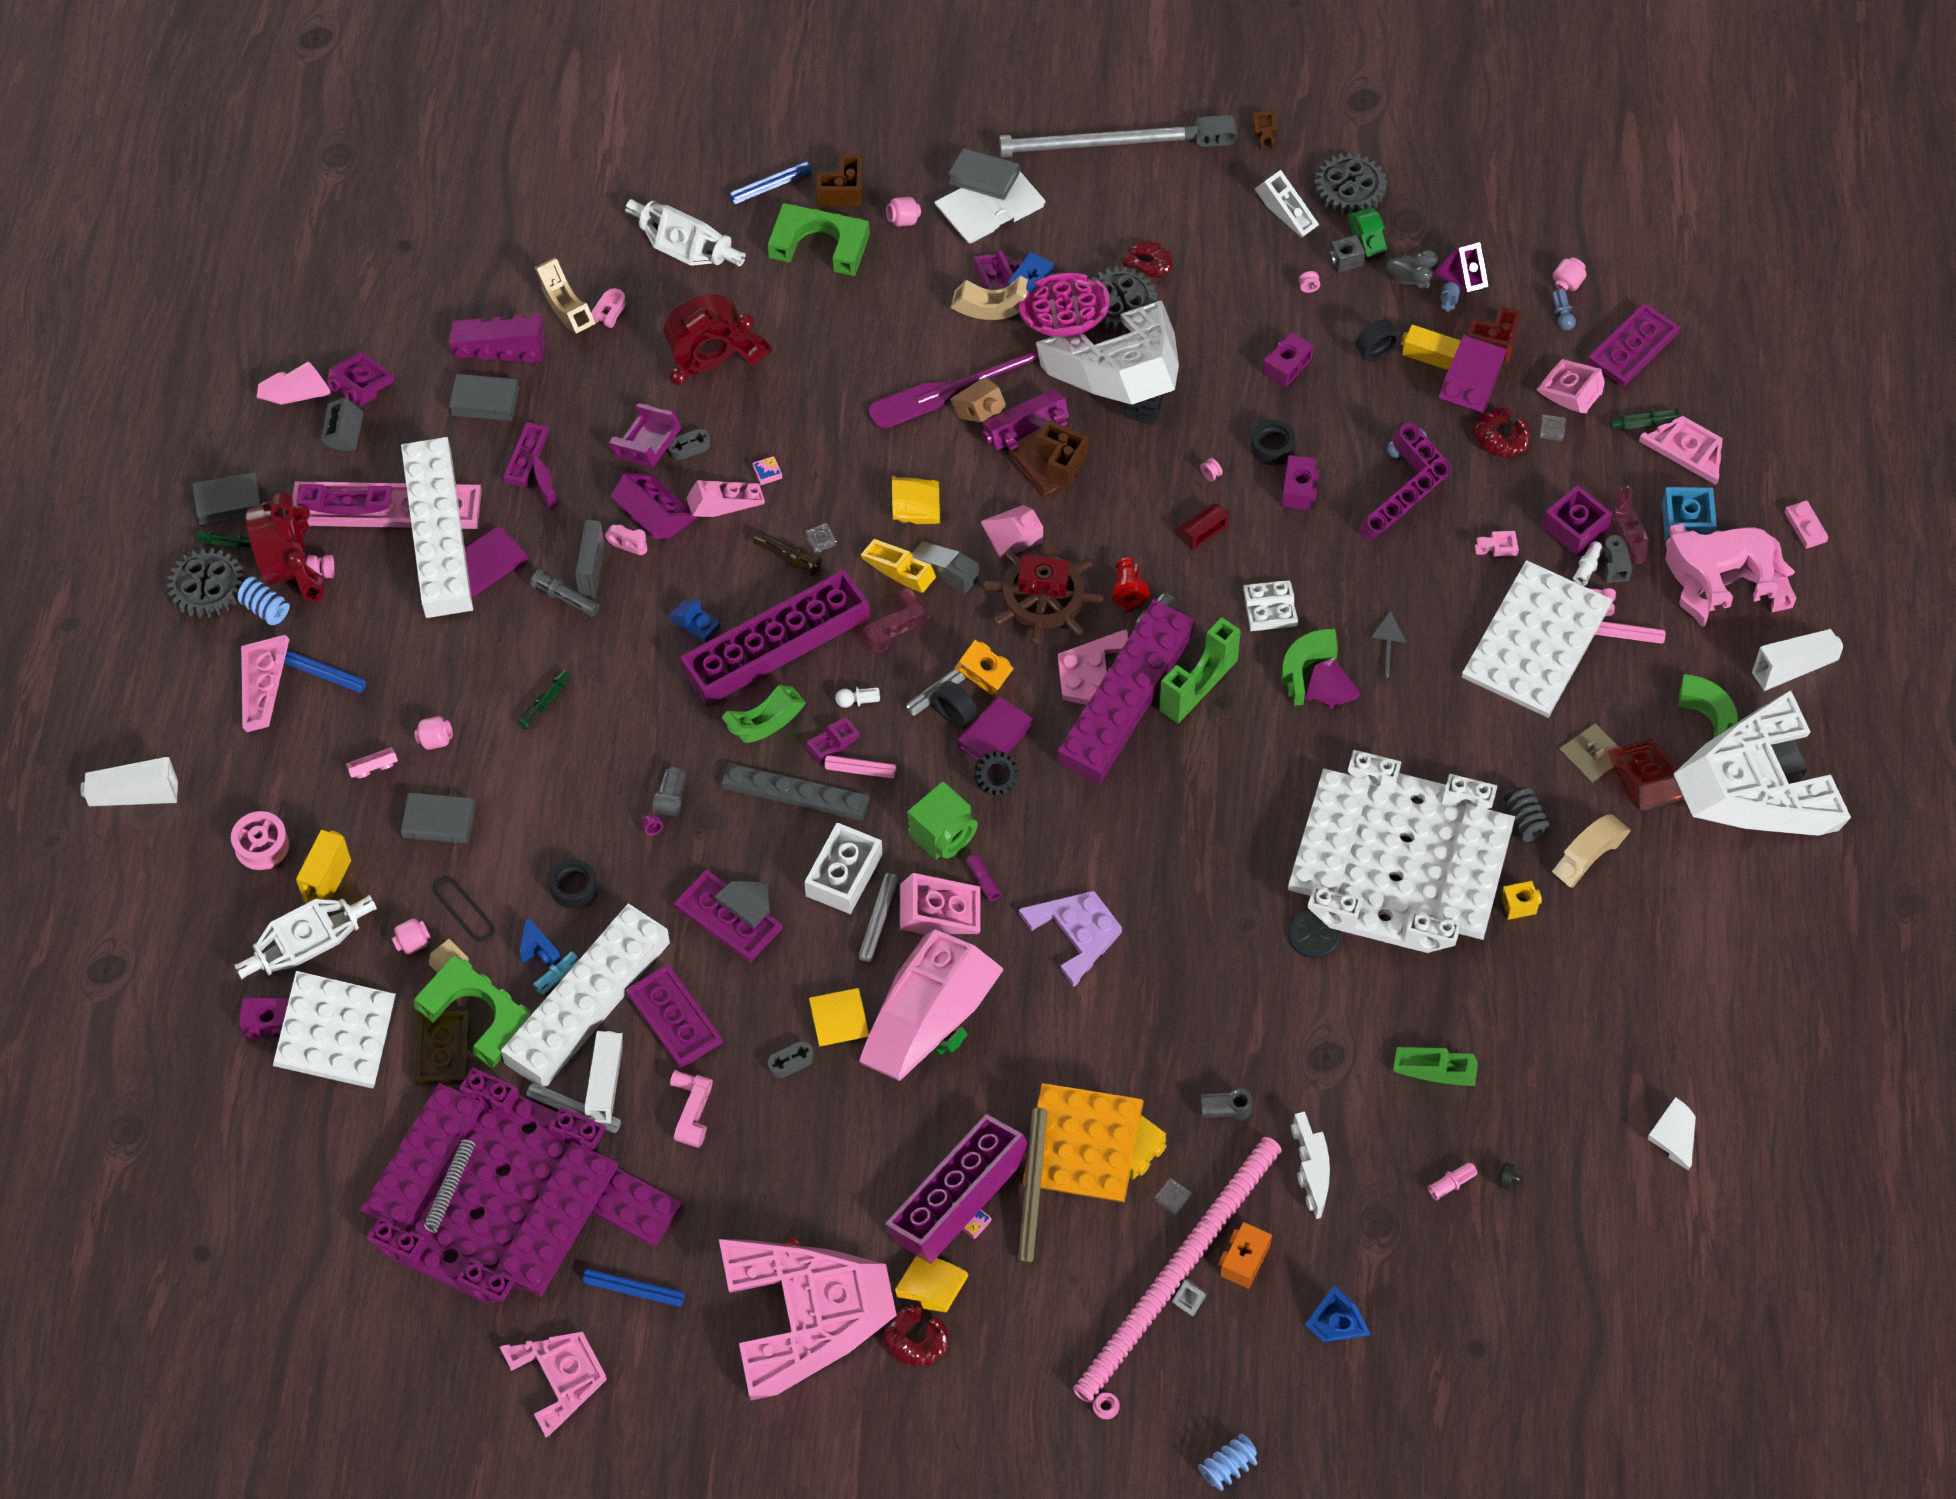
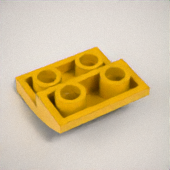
(839, 1017)
(932, 1283)

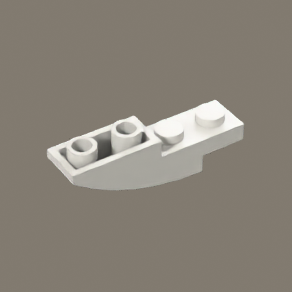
(1315, 1164)

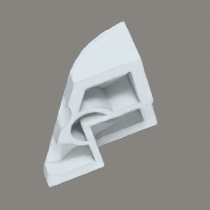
(1676, 1133)

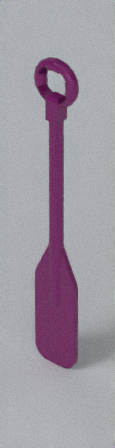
(932, 395)

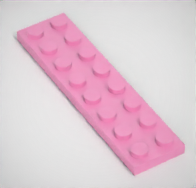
(398, 512)

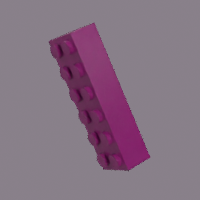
(958, 1188)

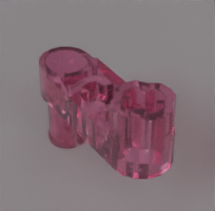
(1626, 518)
(880, 631)

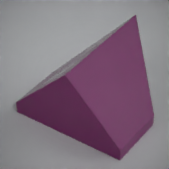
(1465, 268)

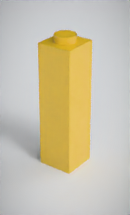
(1429, 347)

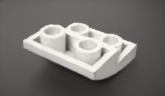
(1270, 605)

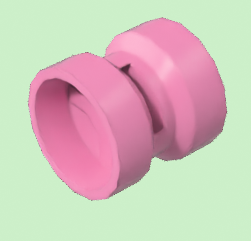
(322, 565)

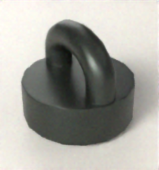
(1506, 1176)

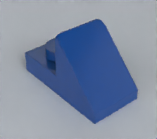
(694, 620)
(535, 943)

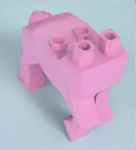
(1722, 558)

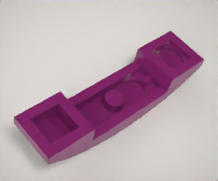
(344, 501)

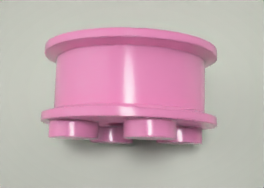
(260, 840)

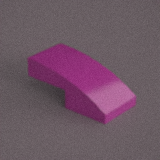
(544, 482)
(834, 740)

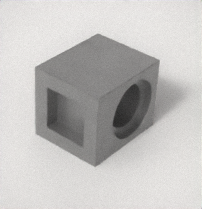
(1346, 254)

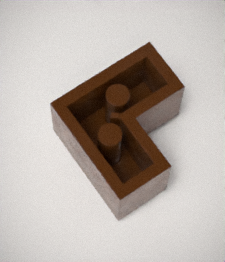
(841, 187)
(1065, 449)

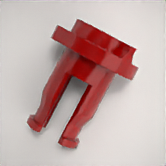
(1130, 589)

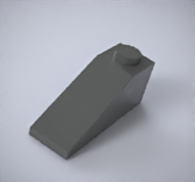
(949, 565)

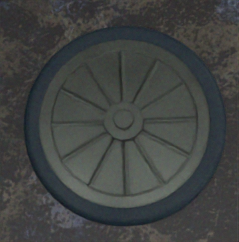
(1312, 936)

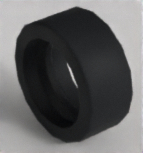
(1377, 340)
(1272, 427)
(954, 703)
(569, 867)

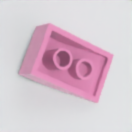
(940, 905)

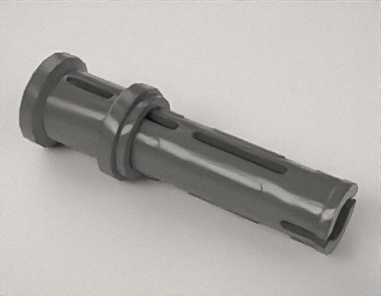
(555, 588)

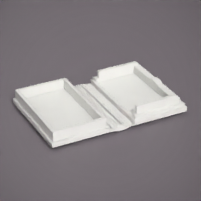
(979, 214)

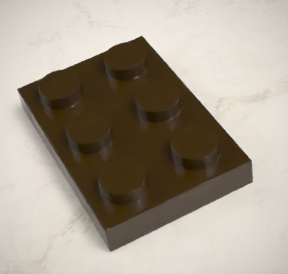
(442, 1048)

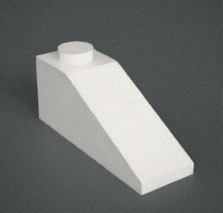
(1286, 204)

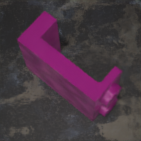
(647, 436)

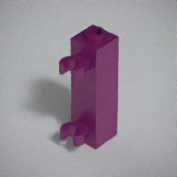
(1024, 419)

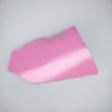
(294, 386)

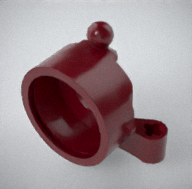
(708, 332)
(279, 546)

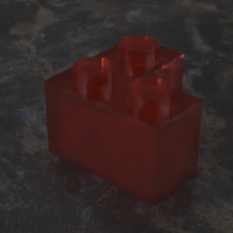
(1500, 333)

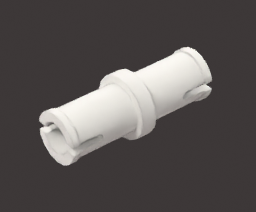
(1588, 563)

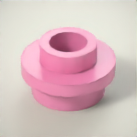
(1107, 1398)

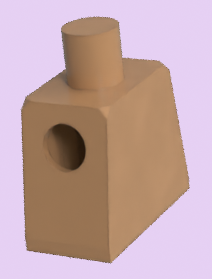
(978, 401)

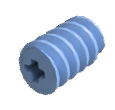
(262, 601)
(1229, 1462)

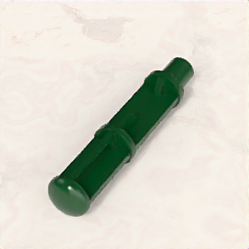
(1645, 419)
(232, 541)
(544, 700)

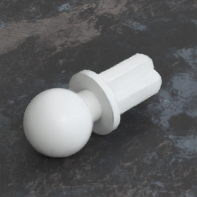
(846, 697)

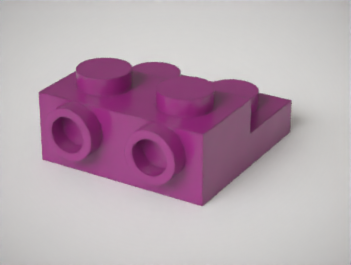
(359, 378)

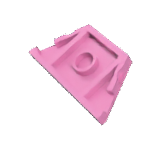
(1688, 446)

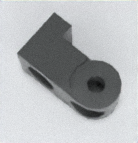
(1619, 563)

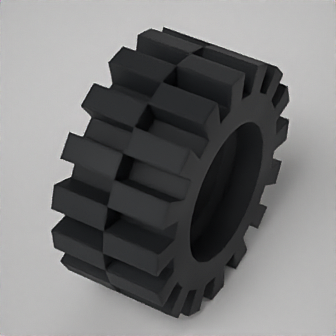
(1007, 783)

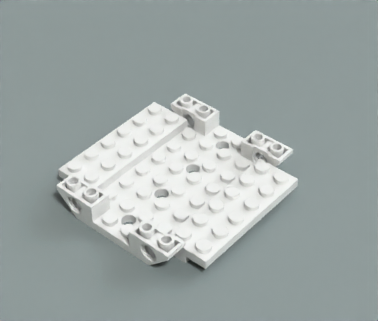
(1357, 845)

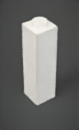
(603, 1076)

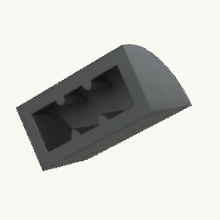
(342, 425)

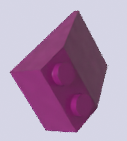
(1472, 375)

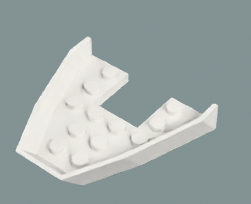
(1122, 368)
(1743, 785)

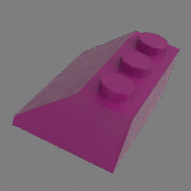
(652, 505)

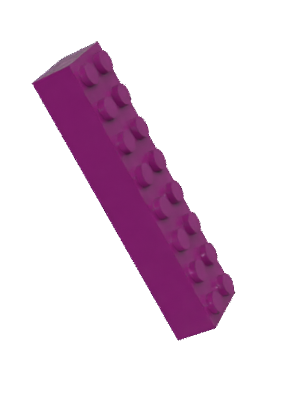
(775, 637)
(1126, 692)

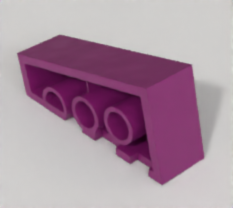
(499, 339)

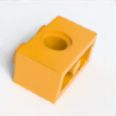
(987, 680)

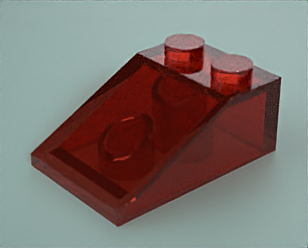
(1646, 774)

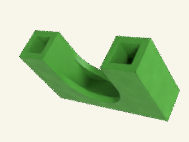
(797, 221)
(1183, 690)
(459, 980)

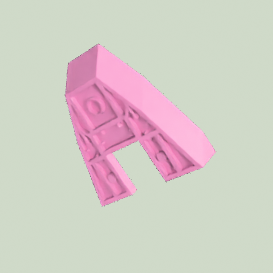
(830, 1305)

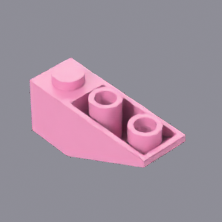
(720, 498)

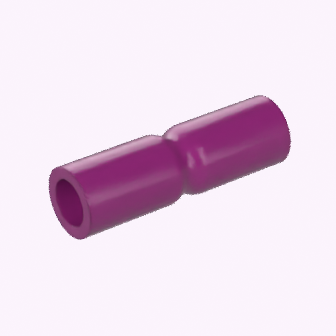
(984, 879)

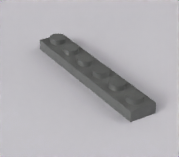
(795, 792)

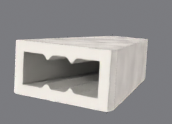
(1795, 657)
(132, 784)

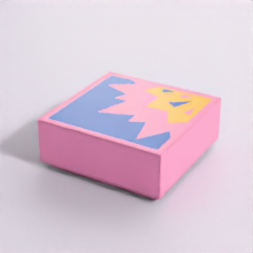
(767, 470)
(977, 1224)

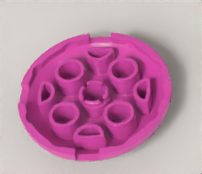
(1065, 305)

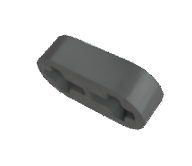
(689, 444)
(790, 1059)

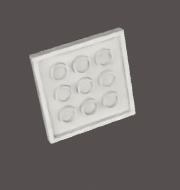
(334, 1029)

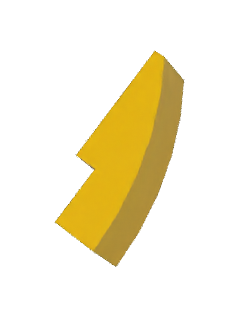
(899, 565)

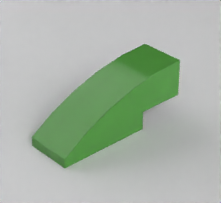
(1436, 1065)

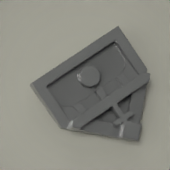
(746, 901)

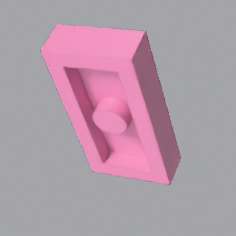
(1806, 524)
(362, 767)

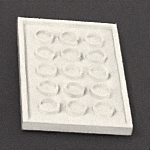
(1537, 638)

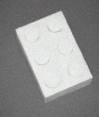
(843, 868)

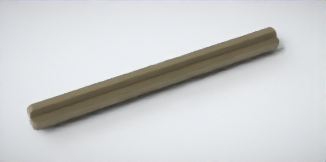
(1032, 1185)

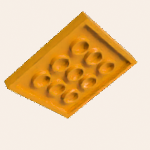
(1088, 1141)

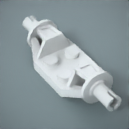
(683, 235)
(304, 934)

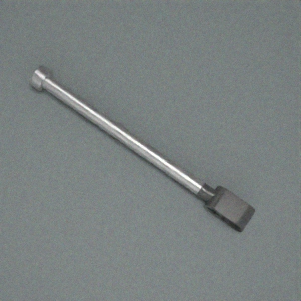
(1206, 131)

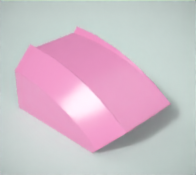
(1573, 385)

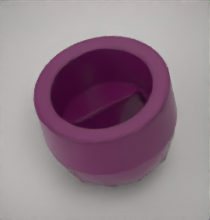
(652, 824)

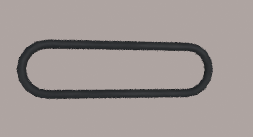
(471, 902)

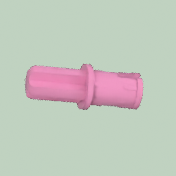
(1452, 1181)

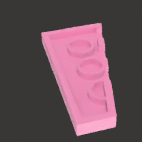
(260, 680)

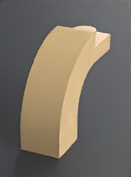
(987, 303)
(565, 304)
(1594, 841)

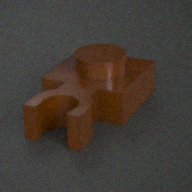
(1265, 125)

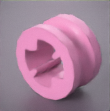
(1309, 281)
(1211, 469)

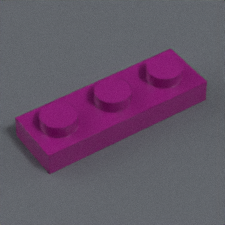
(527, 448)

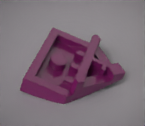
(995, 269)
(1330, 684)

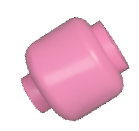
(903, 211)
(1569, 274)
(433, 733)
(411, 936)

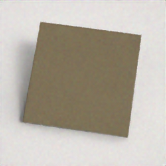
(1590, 752)

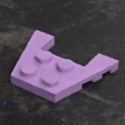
(1084, 922)

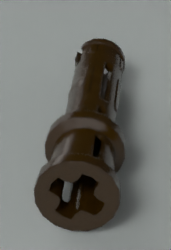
(797, 558)

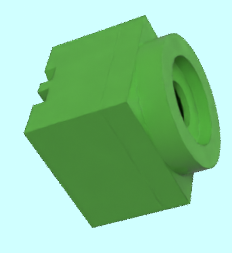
(941, 822)

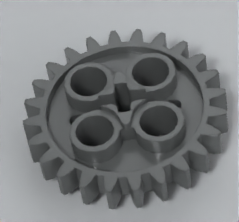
(1350, 183)
(1139, 293)
(186, 580)

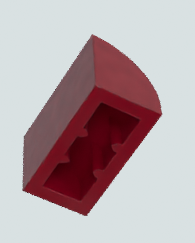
(1203, 526)

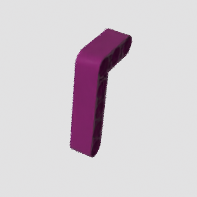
(1411, 490)

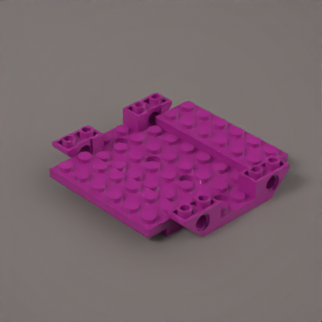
(528, 1213)

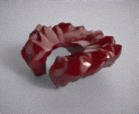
(1161, 259)
(1493, 441)
(912, 1353)

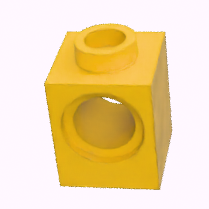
(1515, 908)

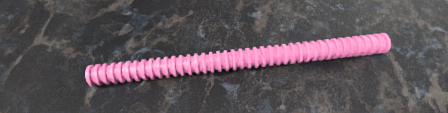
(1177, 1269)

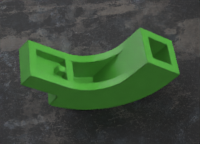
(1303, 653)
(1710, 700)
(766, 718)

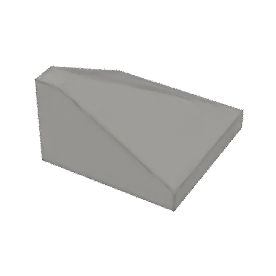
(1189, 1297)

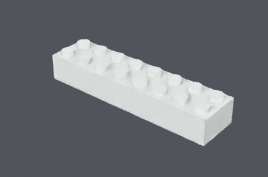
(436, 527)
(585, 996)

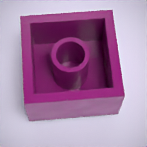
(1577, 520)

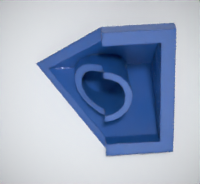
(1337, 1318)

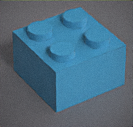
(1689, 507)

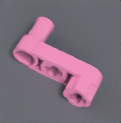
(688, 1129)

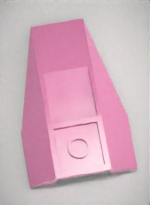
(927, 1002)

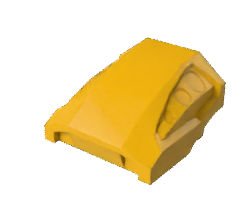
(915, 500)

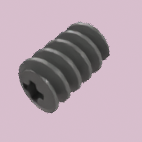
(1527, 813)

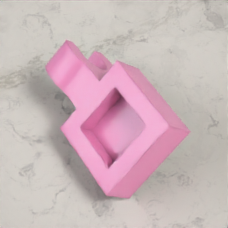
(1501, 543)

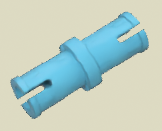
(555, 973)

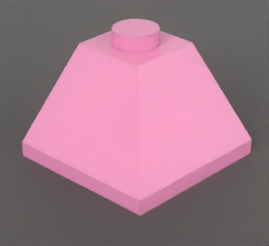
(1014, 530)

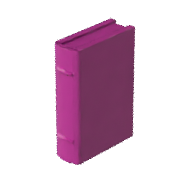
(995, 730)

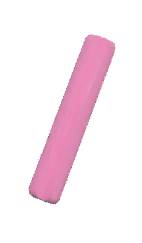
(1631, 632)
(860, 766)

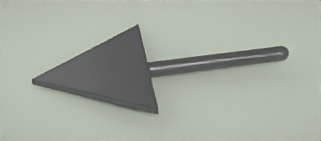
(1390, 632)

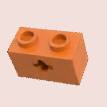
(1244, 1269)

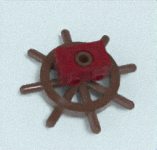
(1043, 580)

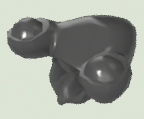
(1413, 269)

